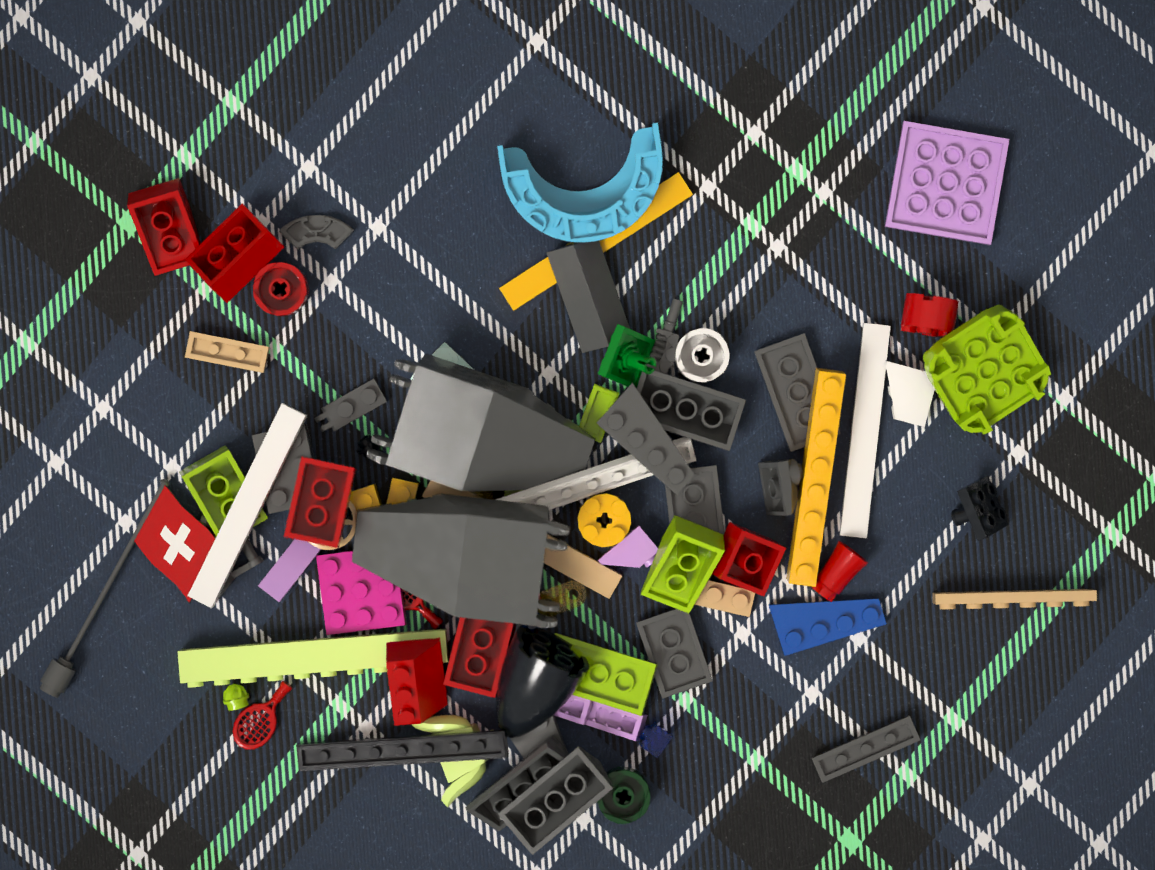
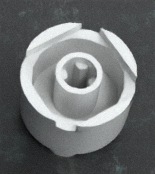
(715, 347)

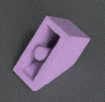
(631, 551)

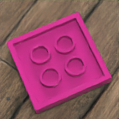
(356, 597)

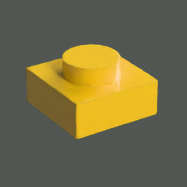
(401, 491)

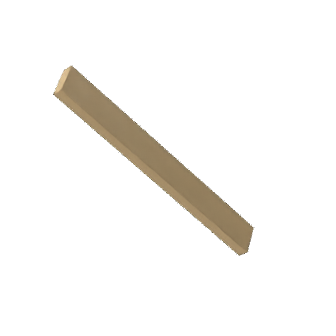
(569, 562)

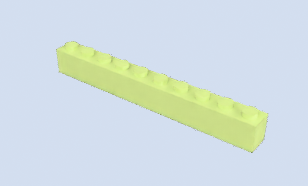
(294, 657)

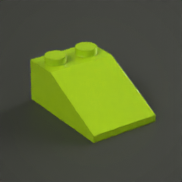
(214, 486)
(683, 564)

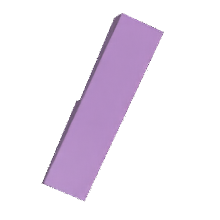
(288, 569)
(603, 717)

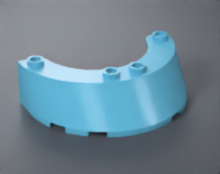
(589, 213)

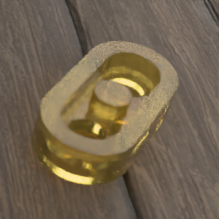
(560, 594)

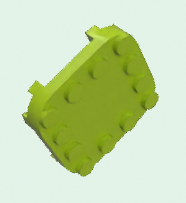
(986, 369)

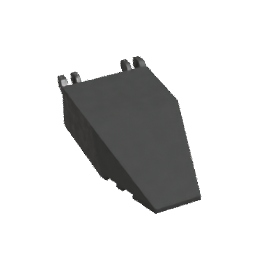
(479, 431)
(463, 554)

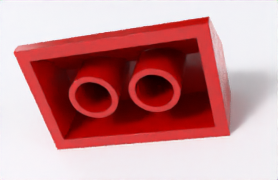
(415, 679)

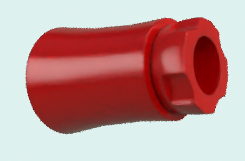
(838, 571)

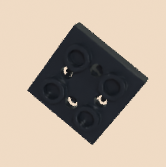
(980, 508)

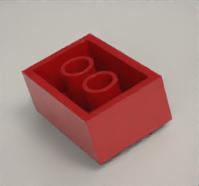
(234, 253)
(320, 502)
(478, 655)

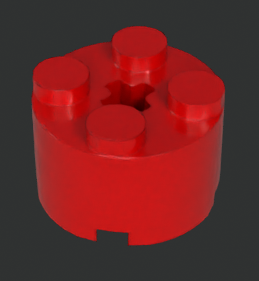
(296, 290)
(929, 315)

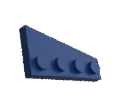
(820, 622)

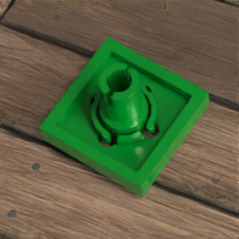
(627, 357)

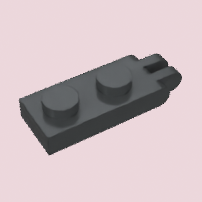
(352, 406)

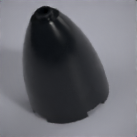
(531, 686)

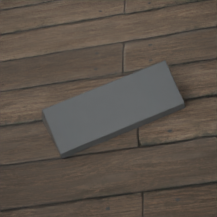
(588, 293)
(692, 409)
(515, 782)
(556, 799)

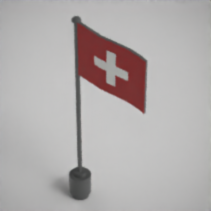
(171, 542)

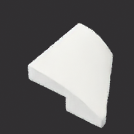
(909, 392)

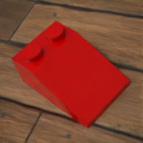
(164, 225)

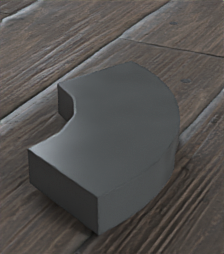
(316, 229)

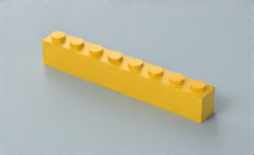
(816, 479)

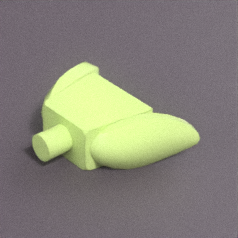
(462, 773)

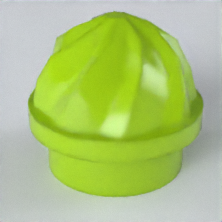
(235, 697)

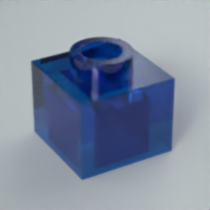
(654, 739)

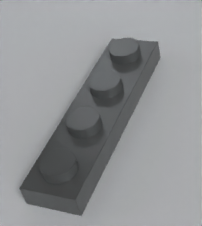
(865, 748)

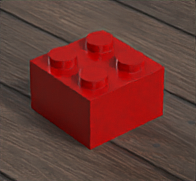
(748, 559)

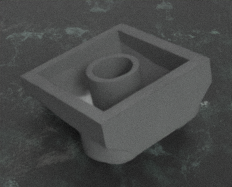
(779, 485)

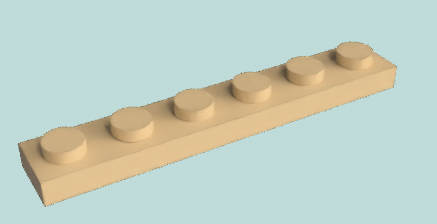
(1026, 598)

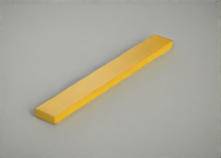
(541, 275)

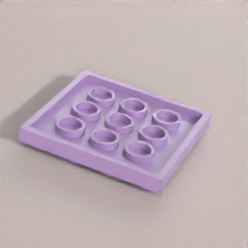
(947, 183)

